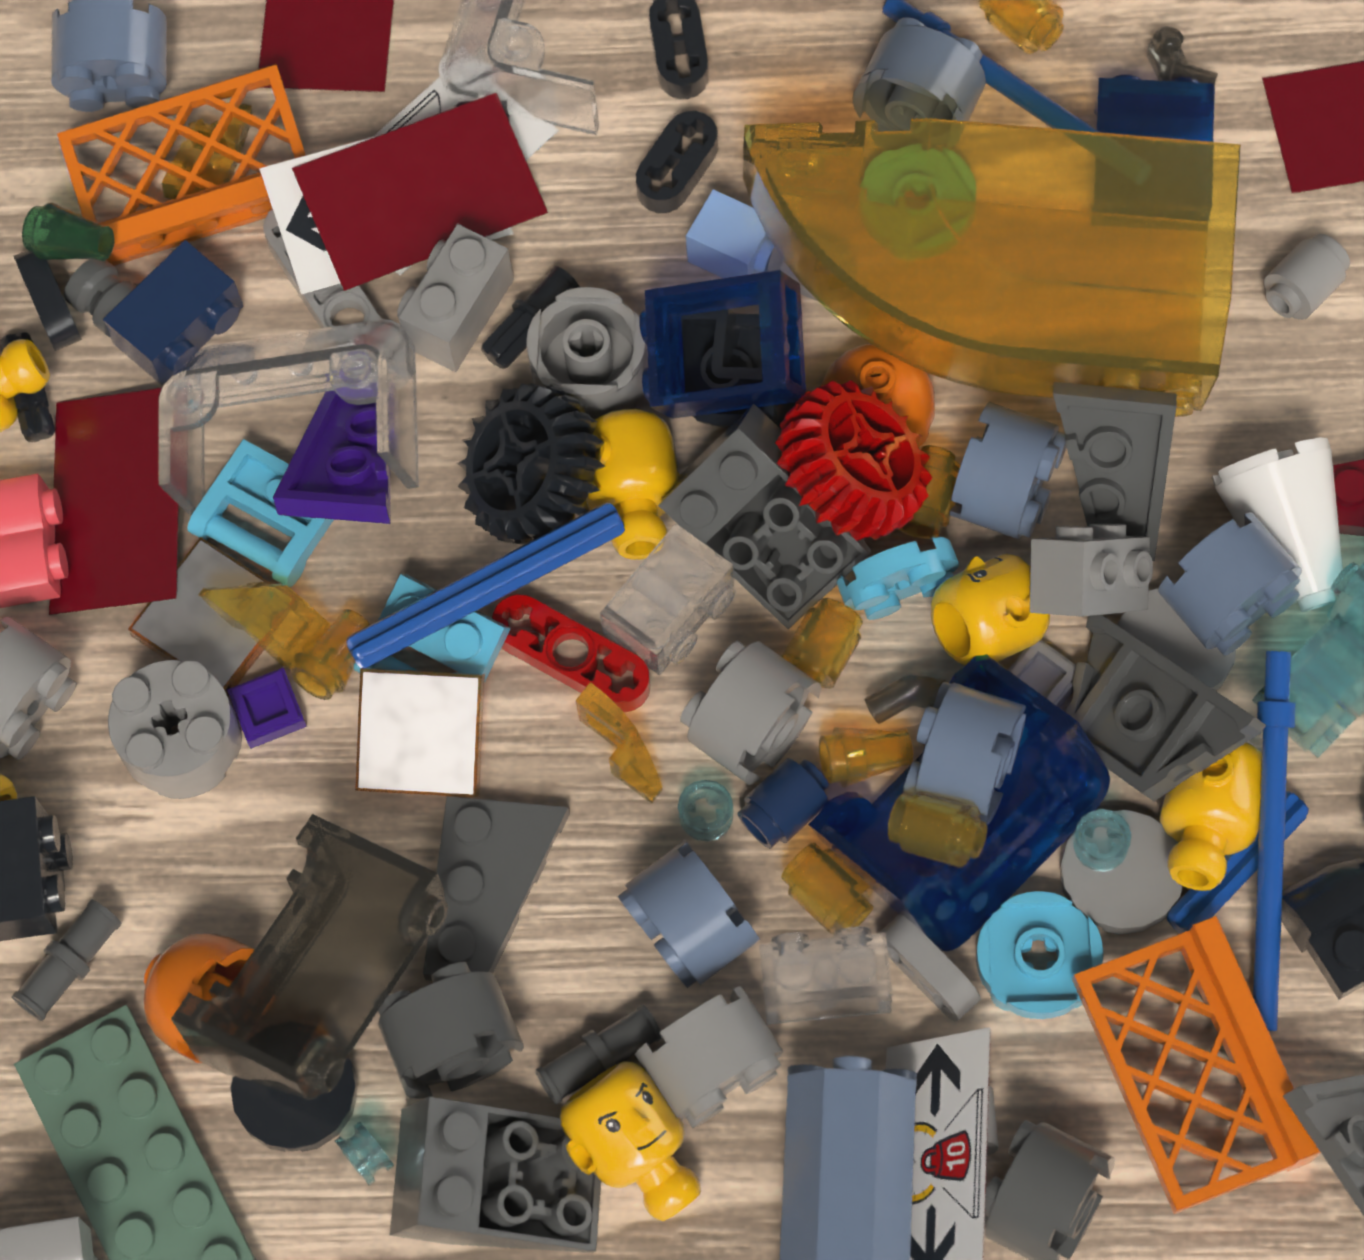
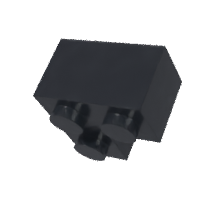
(31, 869)

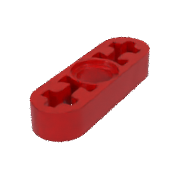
(617, 659)

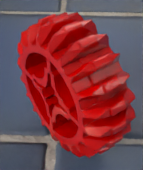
(853, 460)

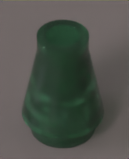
(62, 234)

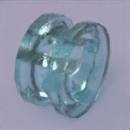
(697, 826)
(1115, 828)
(364, 1153)

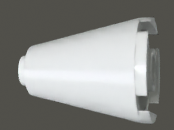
(1296, 505)

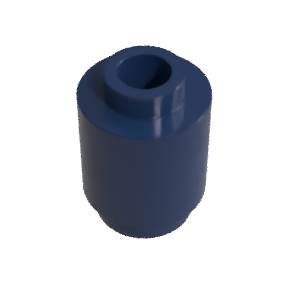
(784, 802)

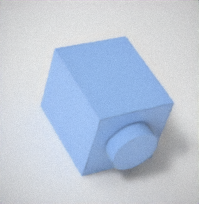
(728, 238)

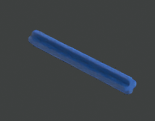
(485, 585)

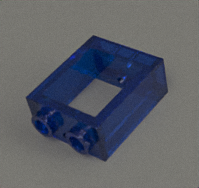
(779, 333)

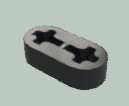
(668, 47)
(686, 168)
(47, 300)

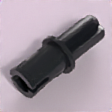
(511, 336)

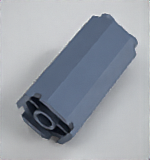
(848, 1162)

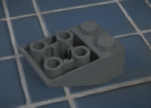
(745, 513)
(490, 1180)

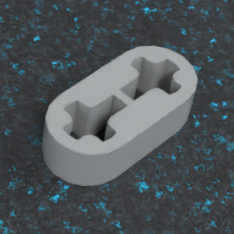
(929, 968)

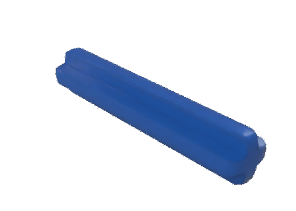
(1202, 905)

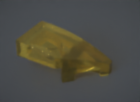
(219, 168)
(269, 615)
(631, 759)

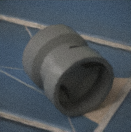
(96, 290)

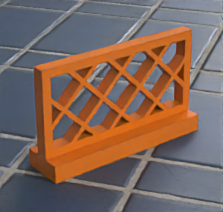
(190, 214)
(1246, 1043)

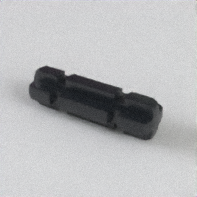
(33, 410)

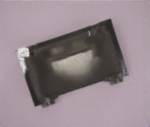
(319, 967)

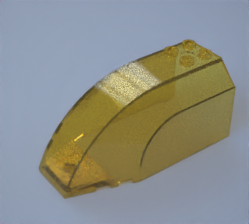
(1011, 248)

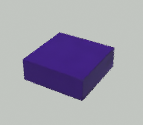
(266, 708)

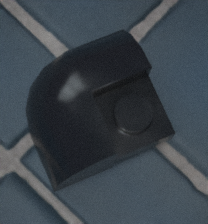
(724, 352)
(1328, 921)

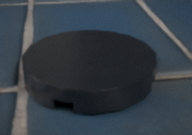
(293, 1122)

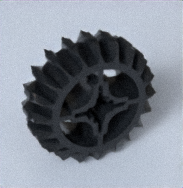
(530, 463)

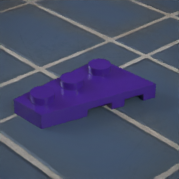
(337, 467)

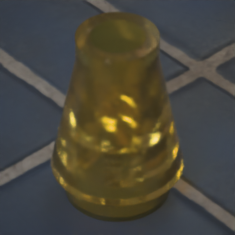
(326, 661)
(859, 754)

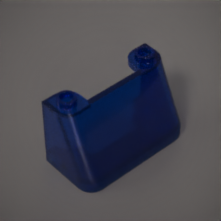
(1043, 800)

